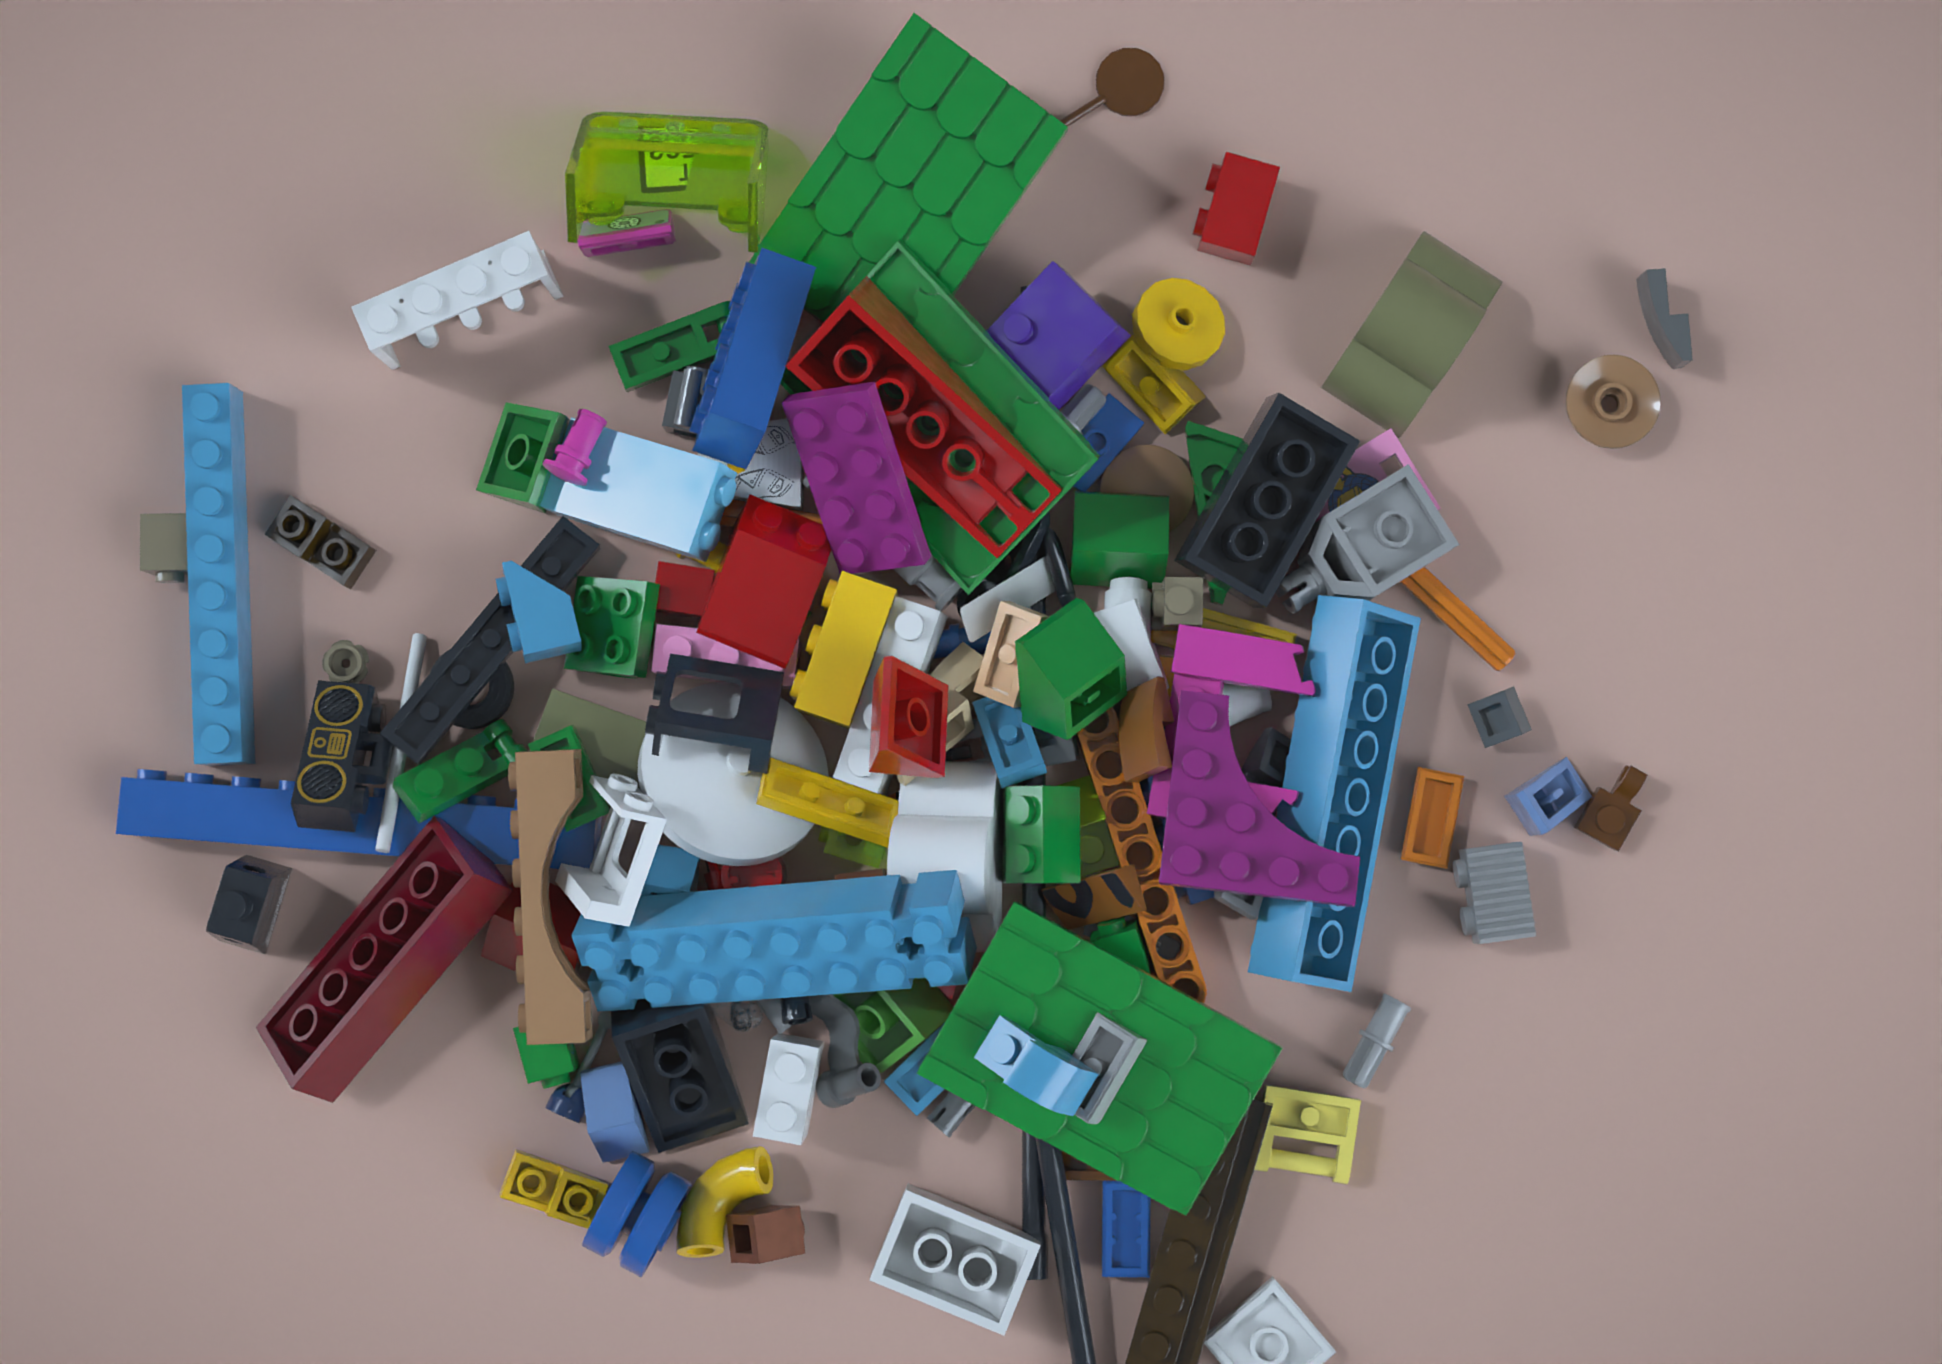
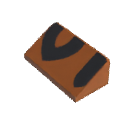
(1097, 897)

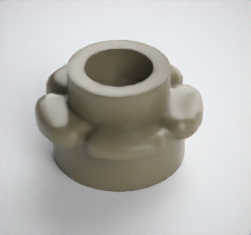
(344, 650)

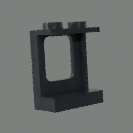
(749, 729)

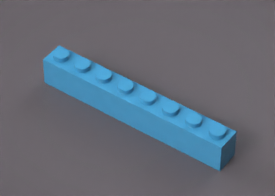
(218, 575)

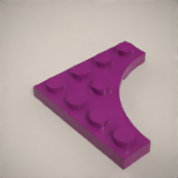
(1224, 835)

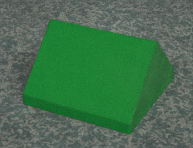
(517, 455)
(1119, 537)

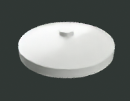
(712, 794)

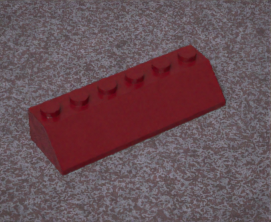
(382, 961)

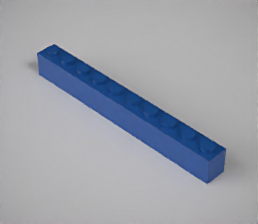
(265, 818)

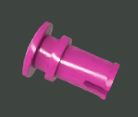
(577, 448)

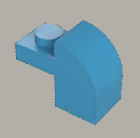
(1035, 1068)

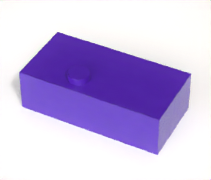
(1057, 334)

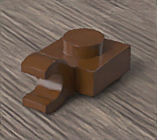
(1609, 814)

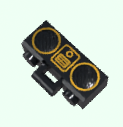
(331, 766)

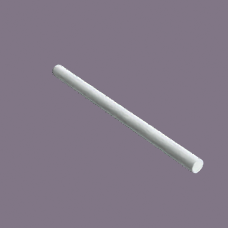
(398, 758)

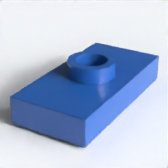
(1108, 435)
(1125, 1231)

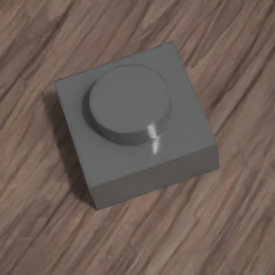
(1499, 717)

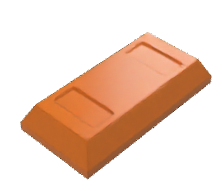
(1432, 817)

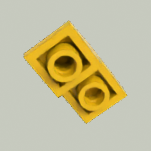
(553, 1189)

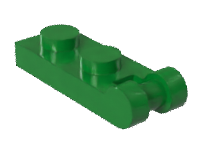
(668, 348)
(457, 772)

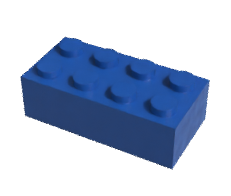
(751, 358)

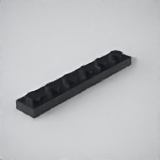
(481, 649)

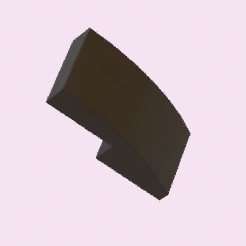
(320, 542)

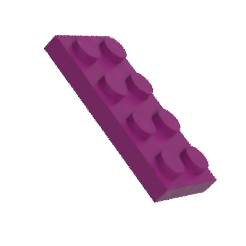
(856, 478)

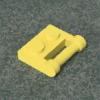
(1310, 1118)

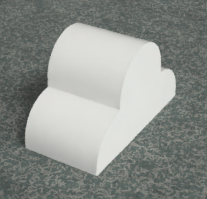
(954, 827)

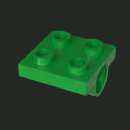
(613, 626)

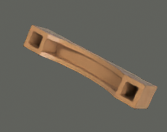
(555, 996)

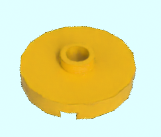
(1167, 339)

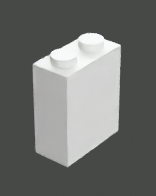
(788, 1088)

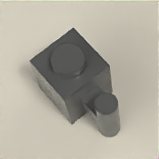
(683, 399)

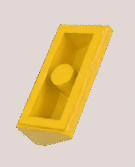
(1159, 391)

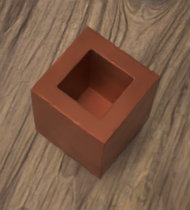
(765, 1234)

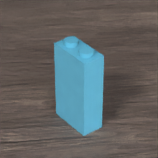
(647, 494)

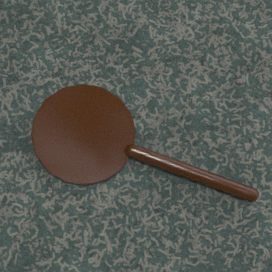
(1126, 83)

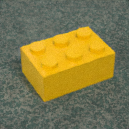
(842, 649)

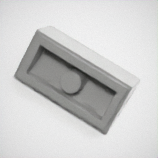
(1111, 1053)

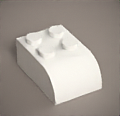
(955, 1259)

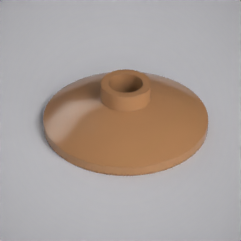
(1633, 391)

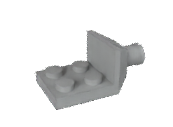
(1369, 543)

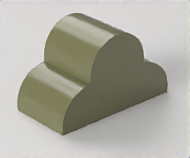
(1412, 334)

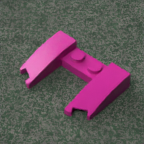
(1203, 664)

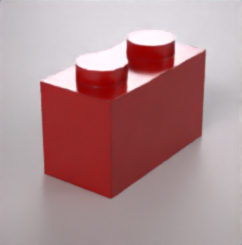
(1237, 208)

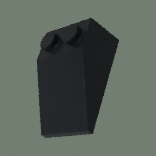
(678, 1071)

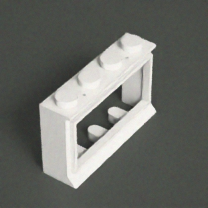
(453, 292)

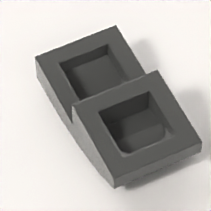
(1668, 331)

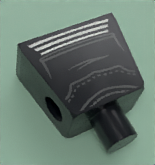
(248, 903)

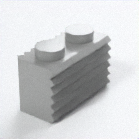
(1495, 893)

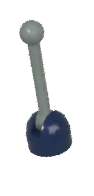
(568, 1098)

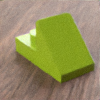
(1095, 842)

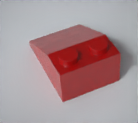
(766, 581)

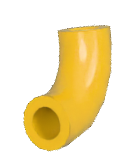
(717, 1194)

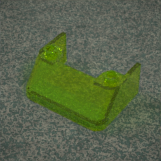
(668, 165)

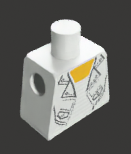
(773, 471)

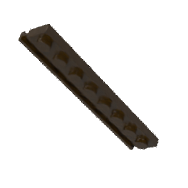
(1196, 1254)

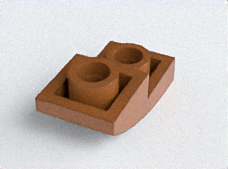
(1141, 730)

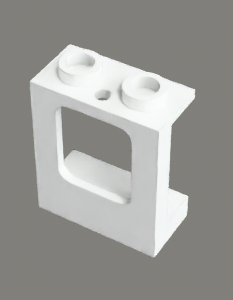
(605, 889)

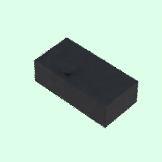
(1267, 500)

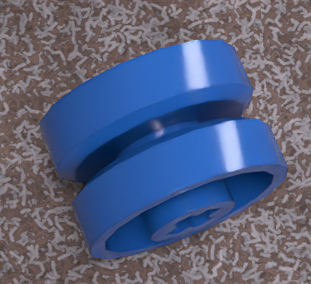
(640, 1215)

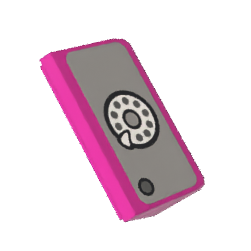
(628, 233)

